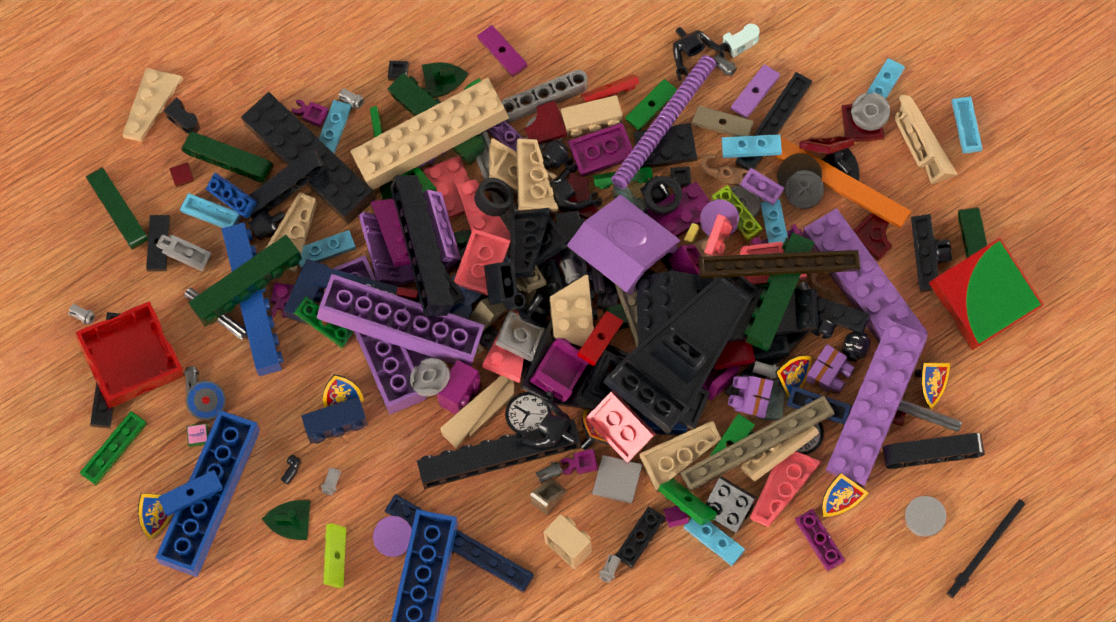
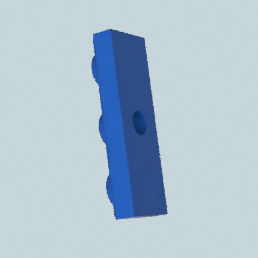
(231, 195)
(178, 498)

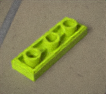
(747, 224)
(334, 555)

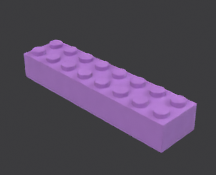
(865, 289)
(399, 321)
(387, 361)
(877, 403)

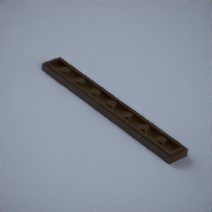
(779, 263)

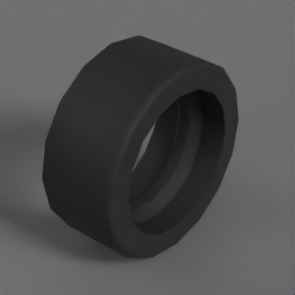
(665, 180)
(499, 187)

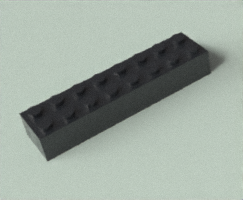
(290, 139)

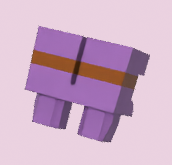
(827, 369)
(745, 401)

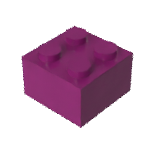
(461, 387)

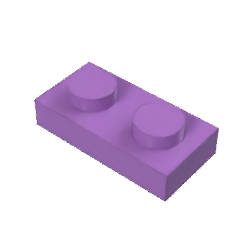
(762, 186)

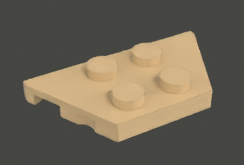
(504, 165)
(572, 312)

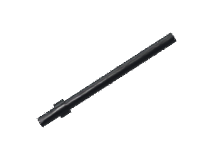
(963, 578)

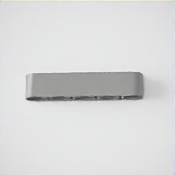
(550, 89)

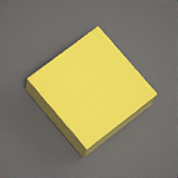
(692, 234)

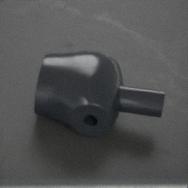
(659, 192)
(265, 225)

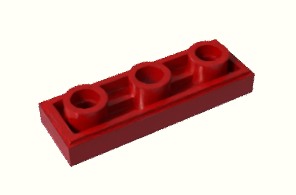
(627, 84)
(600, 338)

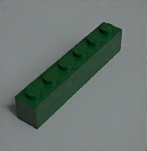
(417, 100)
(245, 280)
(775, 298)

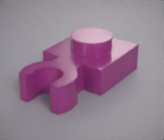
(312, 113)
(280, 296)
(584, 462)

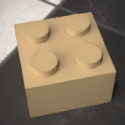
(568, 541)

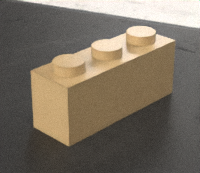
(591, 116)

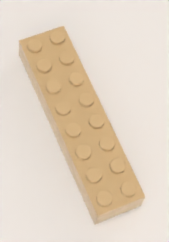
(429, 134)

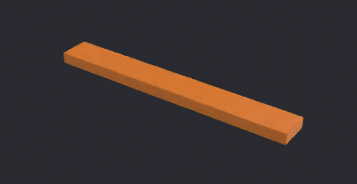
(853, 189)

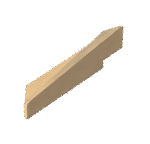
(923, 142)
(478, 411)

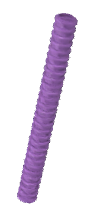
(663, 122)

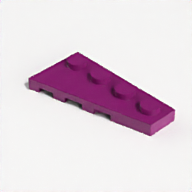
(391, 231)

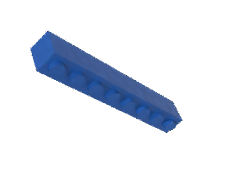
(254, 310)

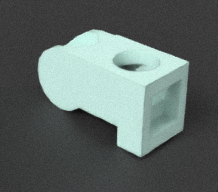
(742, 40)

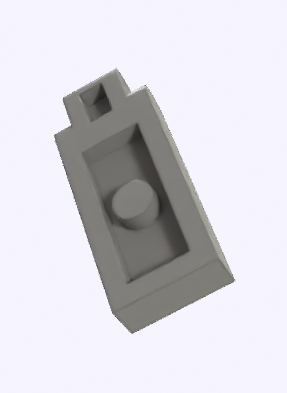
(184, 251)

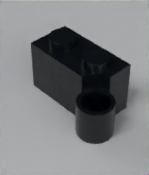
(503, 286)

